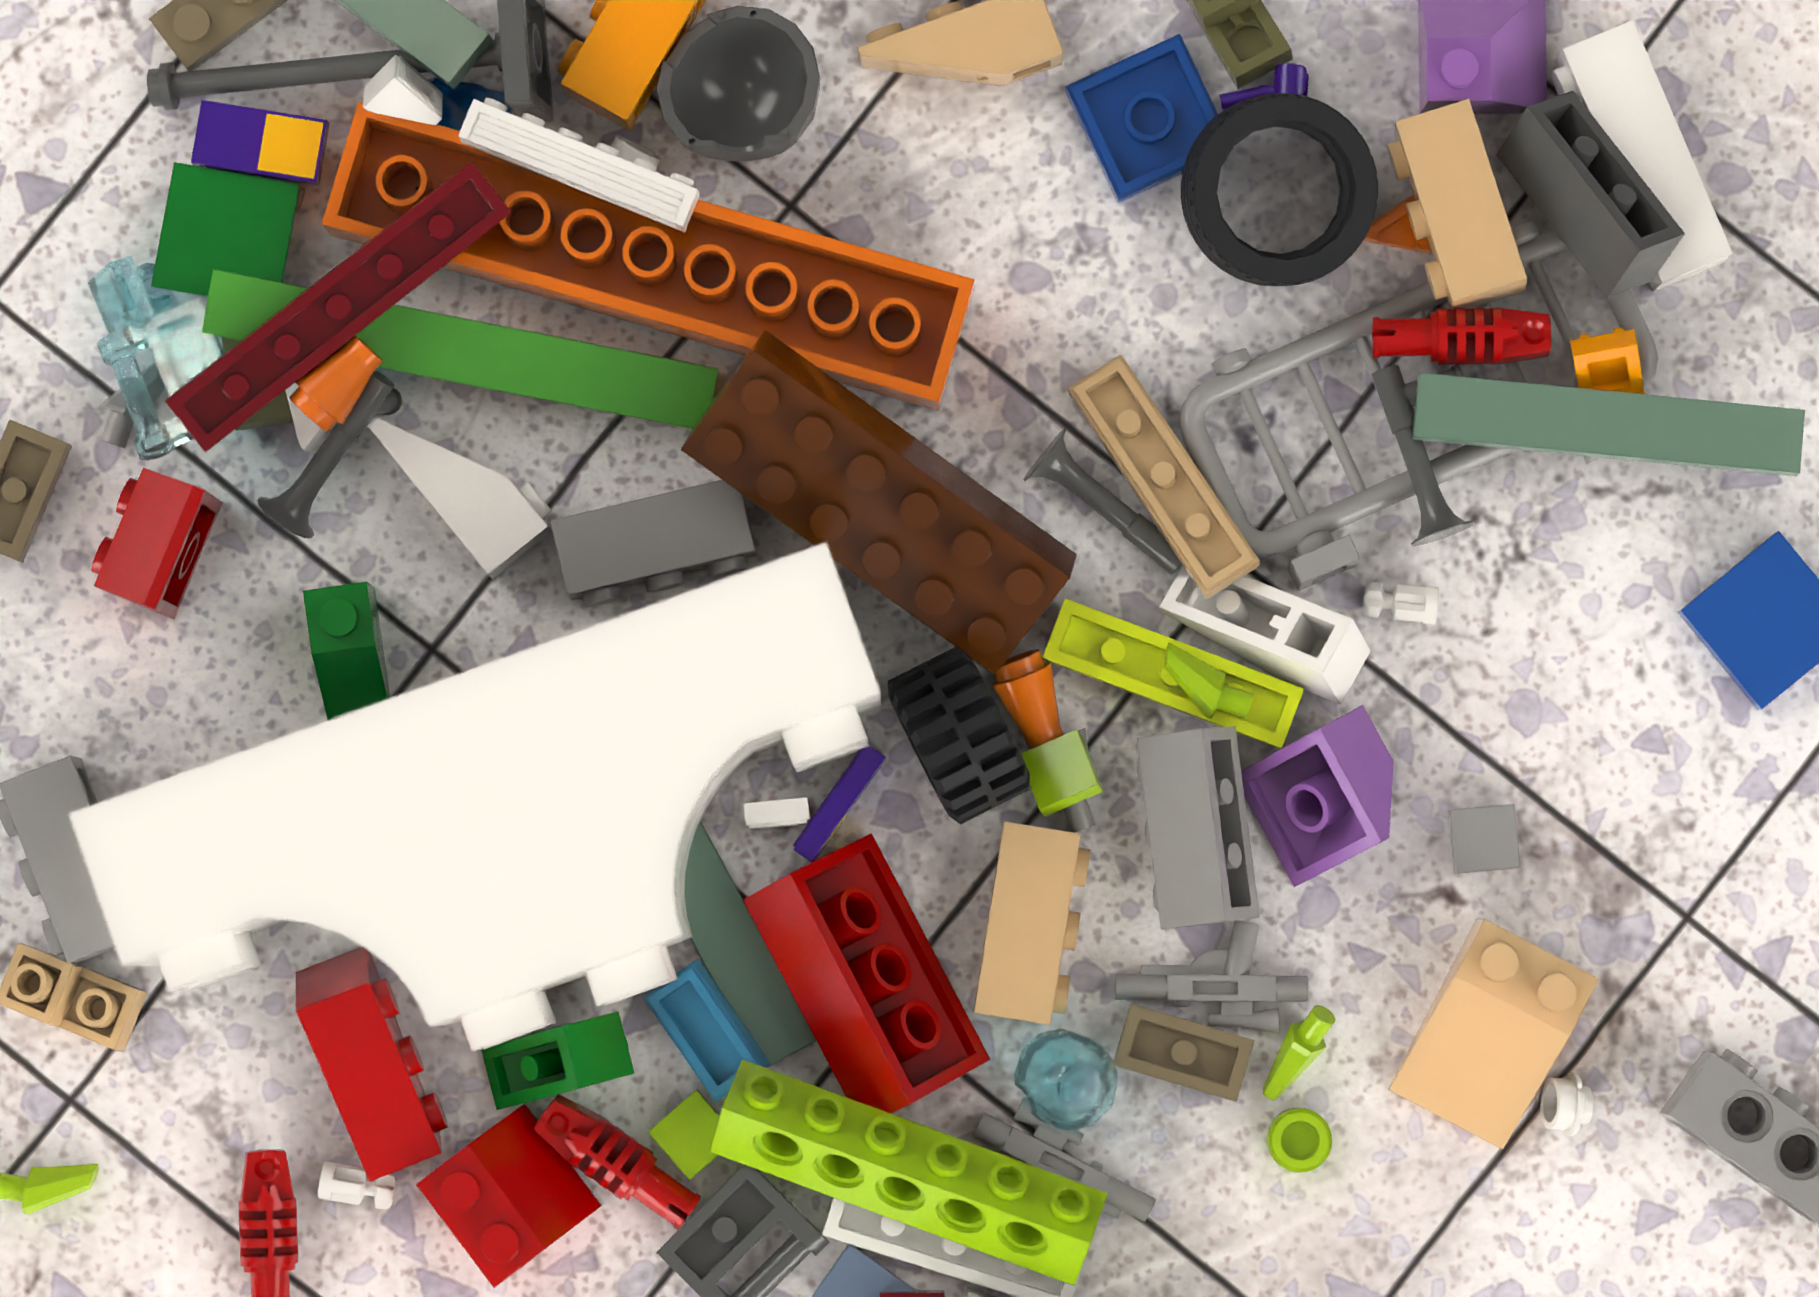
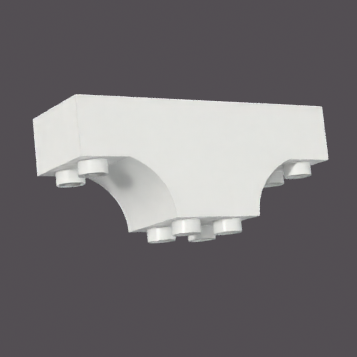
(498, 817)

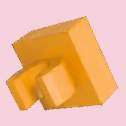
(1608, 362)

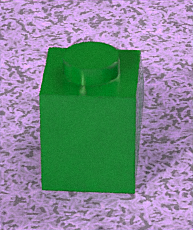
(346, 647)
(557, 1060)

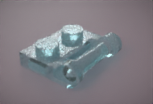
(179, 355)

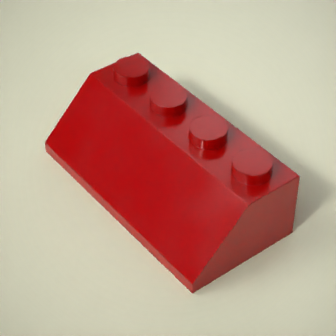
(866, 978)

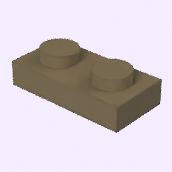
(204, 27)
(28, 476)
(1183, 1052)

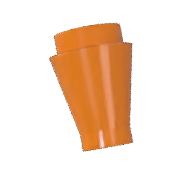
(336, 384)
(1029, 696)

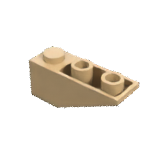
(976, 44)

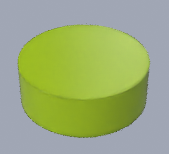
(1299, 1140)

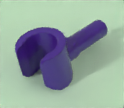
(1287, 79)

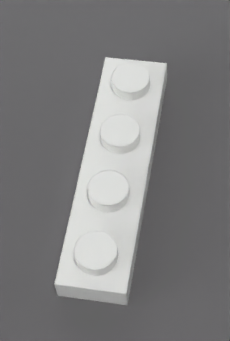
(921, 1248)

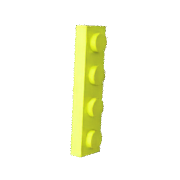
(1134, 662)

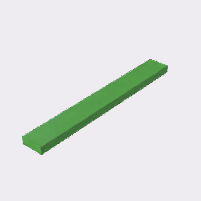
(490, 355)

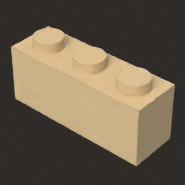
(1457, 207)
(1030, 923)

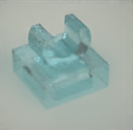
(122, 295)

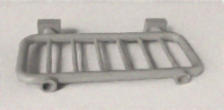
(1311, 533)

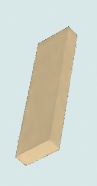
(1163, 477)

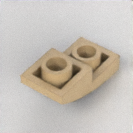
(71, 997)

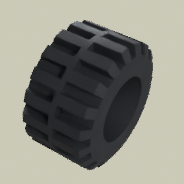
(959, 735)

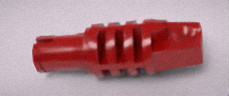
(1465, 336)
(613, 1159)
(268, 1222)

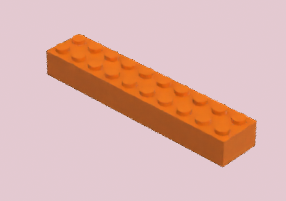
(719, 282)

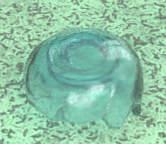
(1067, 1079)

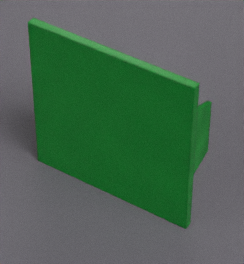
(223, 225)

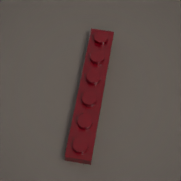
(338, 306)

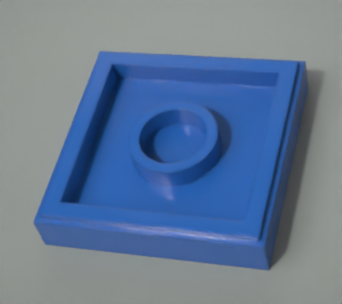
(1143, 115)
(1761, 620)

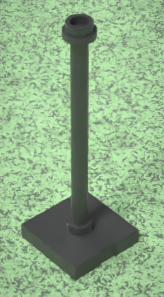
(517, 50)

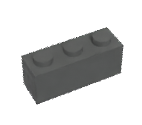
(1590, 194)

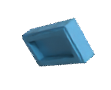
(705, 1028)

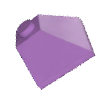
(1482, 54)
(1324, 795)

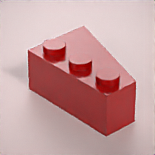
(369, 1063)

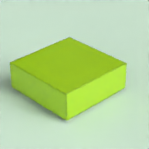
(1061, 773)
(688, 1134)

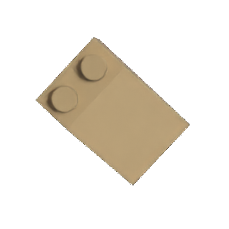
(1493, 1032)

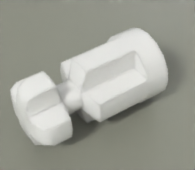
(1406, 602)
(350, 1185)

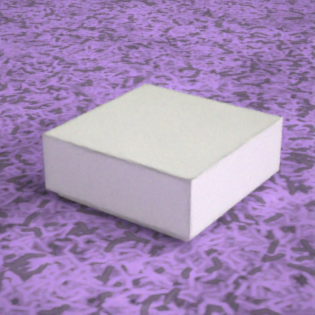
(777, 813)

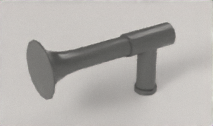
(1398, 401)
(1059, 466)
(294, 505)

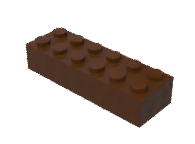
(880, 502)

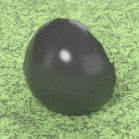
(740, 85)

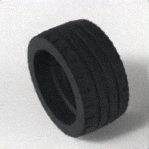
(1354, 172)

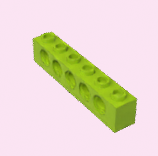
(908, 1172)

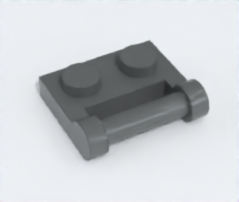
(730, 1227)

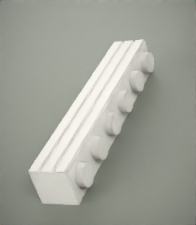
(579, 165)

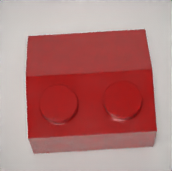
(156, 541)
(508, 1196)

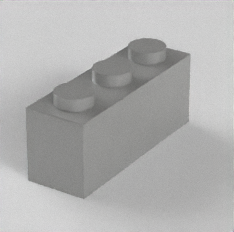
(653, 542)
(38, 812)
(1197, 827)

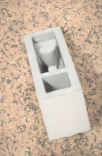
(476, 502)
(1274, 632)

